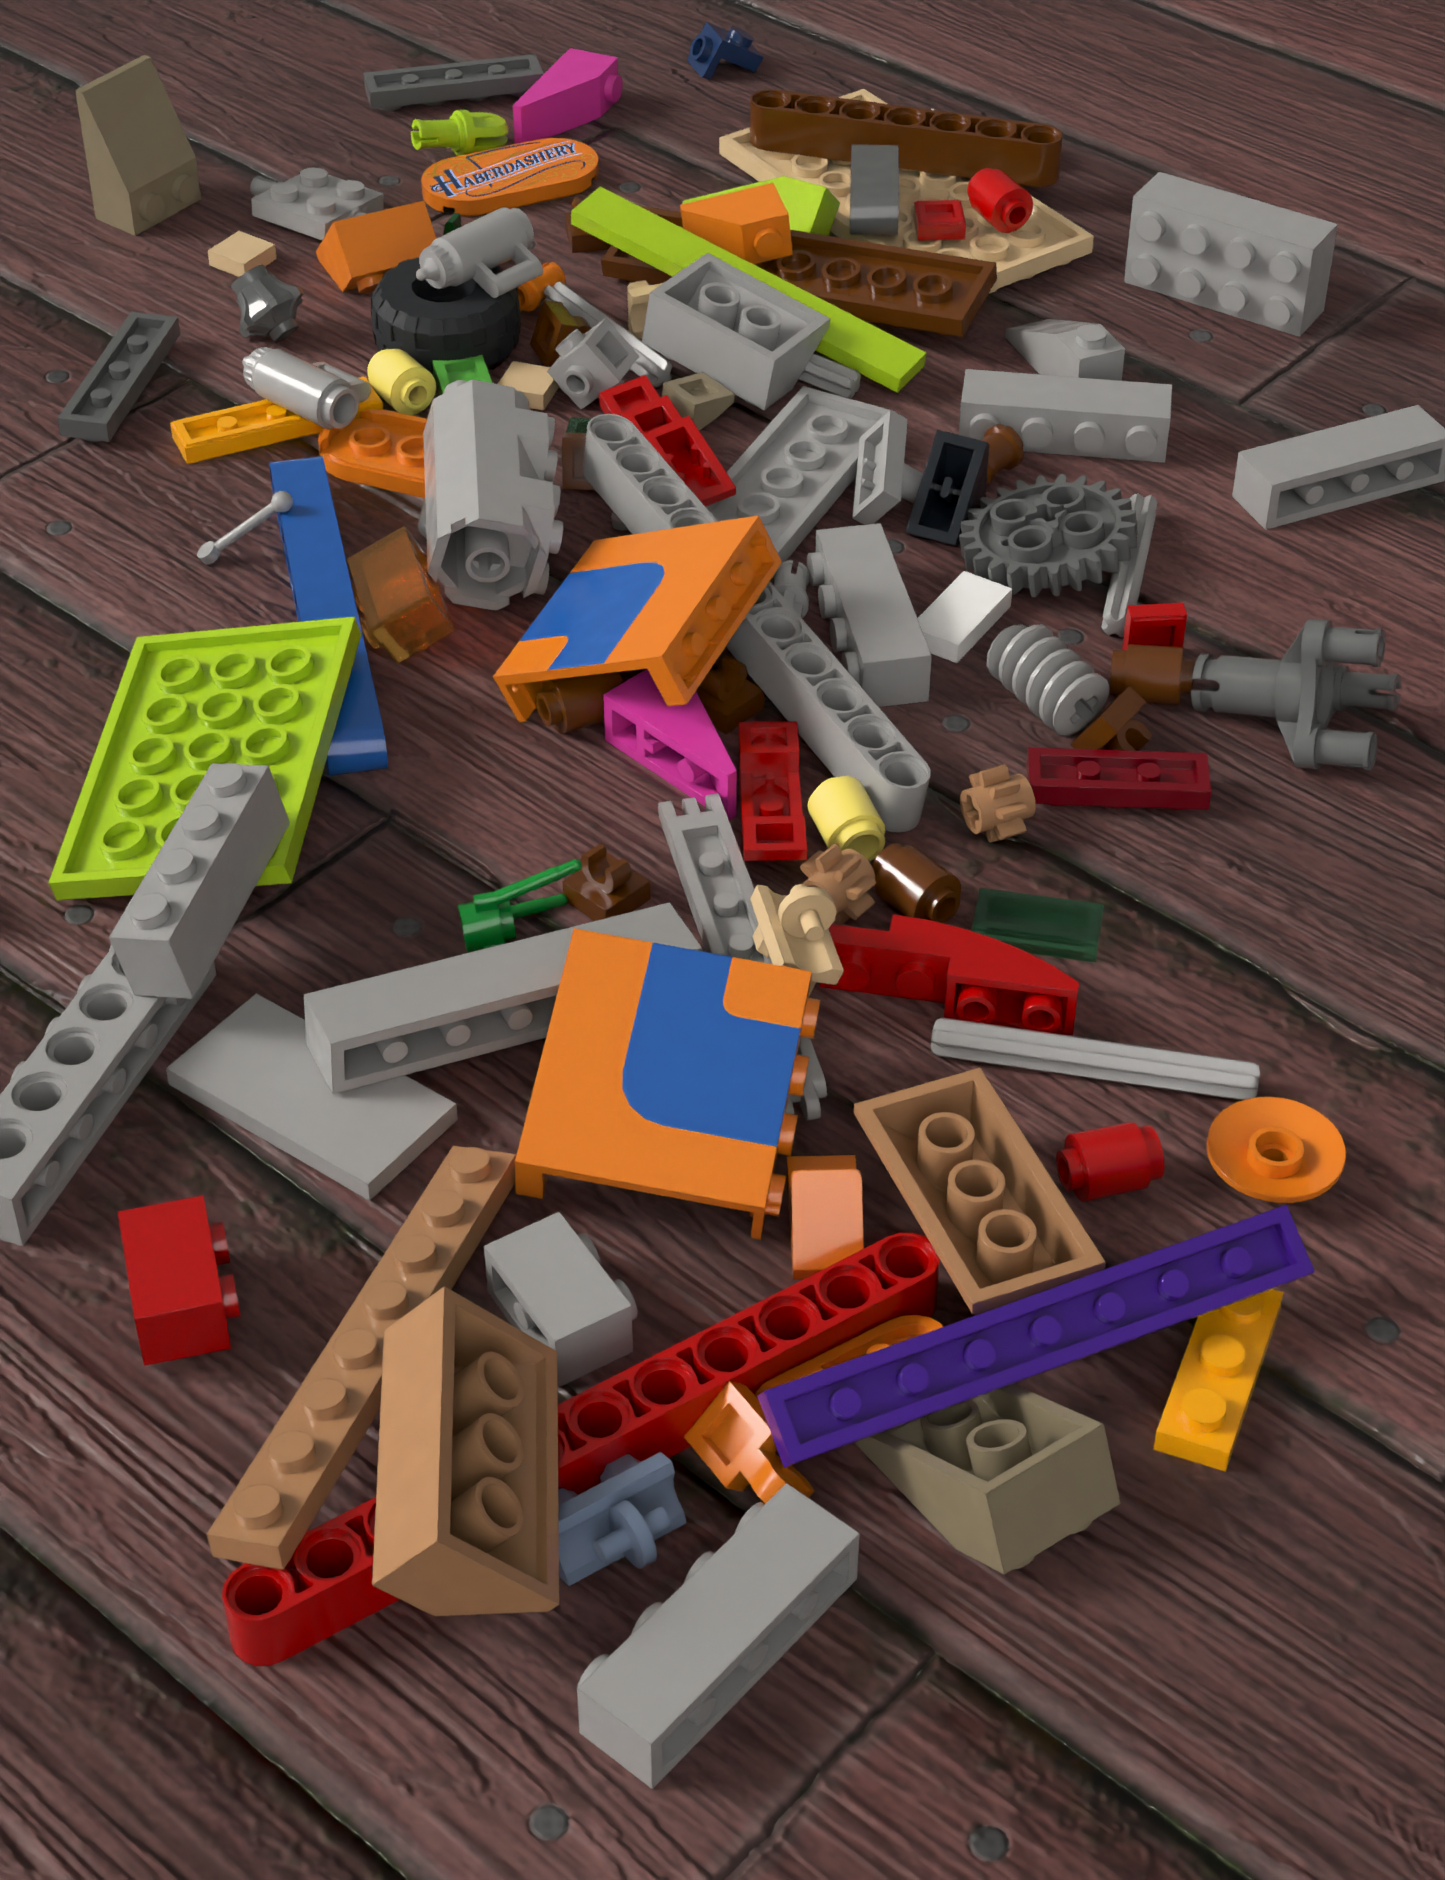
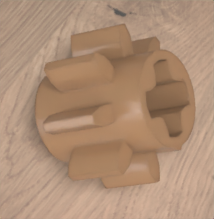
(997, 803)
(845, 877)

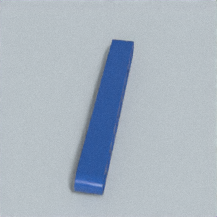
(325, 591)

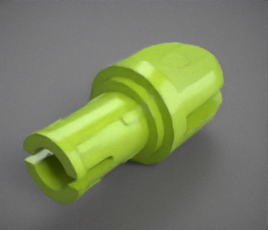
(461, 132)

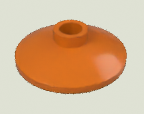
(1276, 1149)

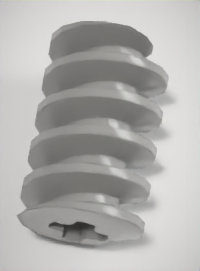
(1047, 677)

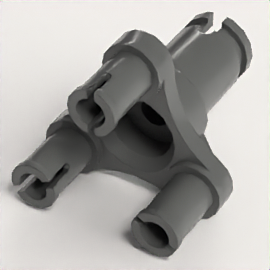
(1306, 691)

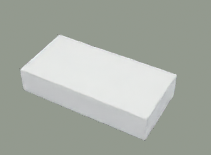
(963, 615)

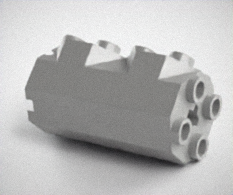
(489, 494)

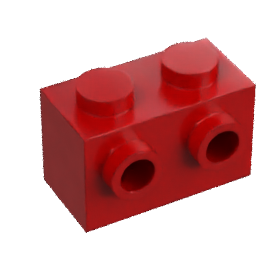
(175, 1279)

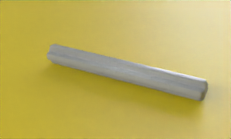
(1095, 1059)

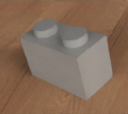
(561, 1295)

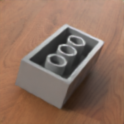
(1229, 253)

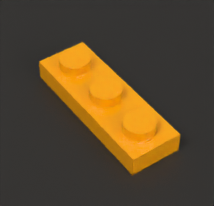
(1217, 1381)

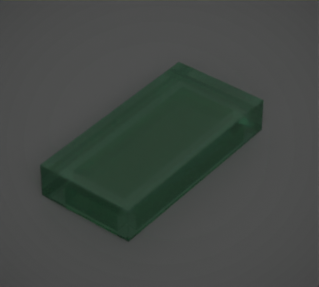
(1040, 923)

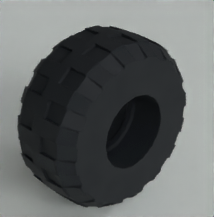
(443, 322)

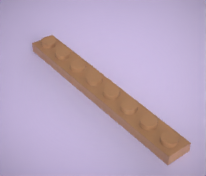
(343, 1389)

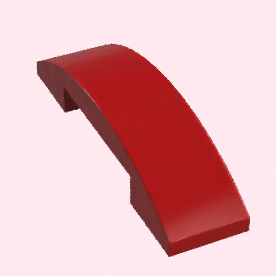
(771, 792)

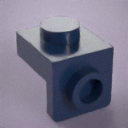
(720, 43)

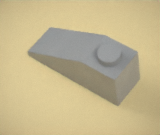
(1069, 349)

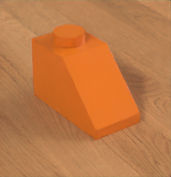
(743, 222)

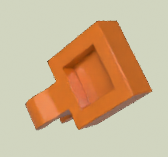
(740, 1446)

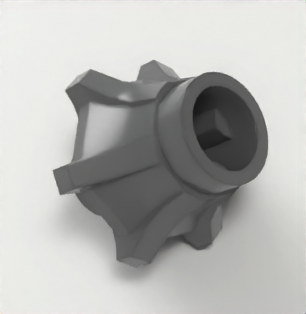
(266, 304)

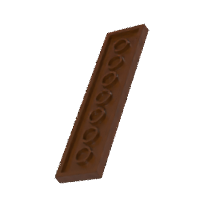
(861, 278)

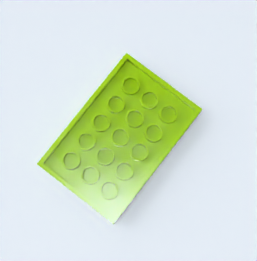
(198, 702)

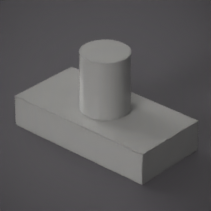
(881, 470)

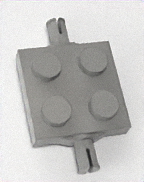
(312, 201)

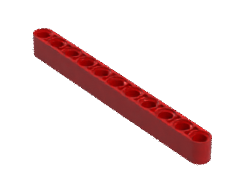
(630, 1413)

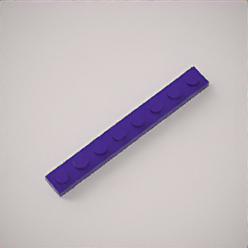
(1032, 1336)

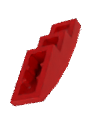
(672, 436)

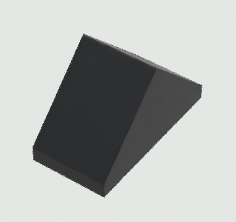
(949, 487)

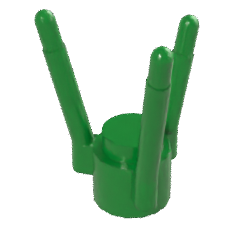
(490, 917)

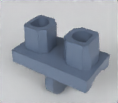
(618, 1517)

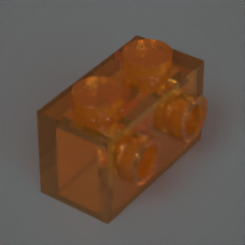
(398, 596)

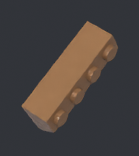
(978, 1190)
(467, 1463)

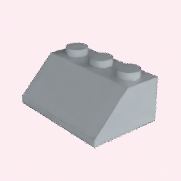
(733, 330)

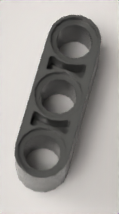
(874, 190)

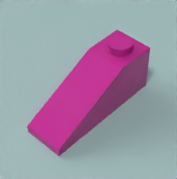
(567, 95)
(670, 740)

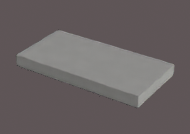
(267, 1081)

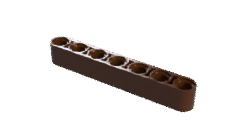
(926, 137)

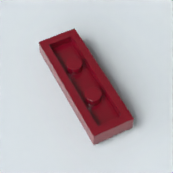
(1119, 778)

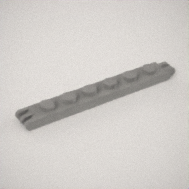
(721, 904)

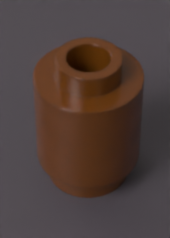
(1153, 672)
(575, 701)
(916, 884)

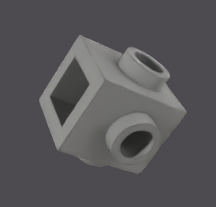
(592, 362)

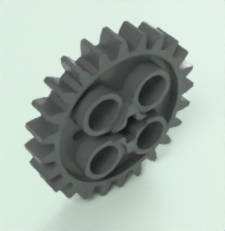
(1049, 534)

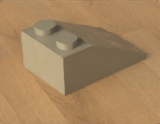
(135, 149)
(1001, 1473)

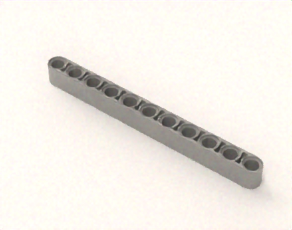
(772, 640)

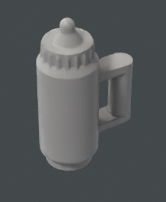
(478, 248)
(307, 389)

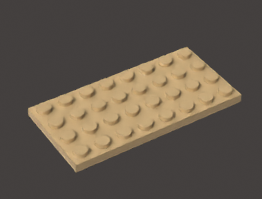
(1035, 247)

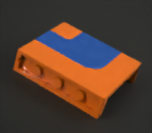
(642, 604)
(669, 1075)

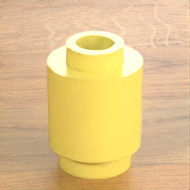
(401, 381)
(847, 816)

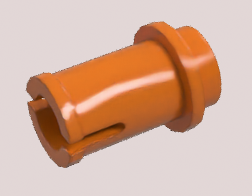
(533, 291)

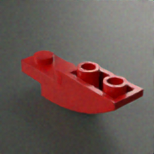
(954, 966)

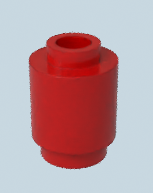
(999, 199)
(1110, 1160)

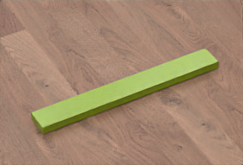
(674, 248)

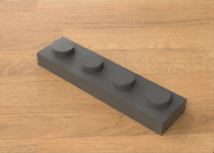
(451, 81)
(119, 377)

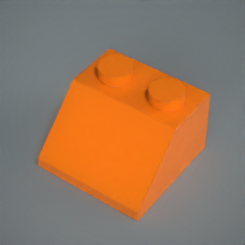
(366, 246)

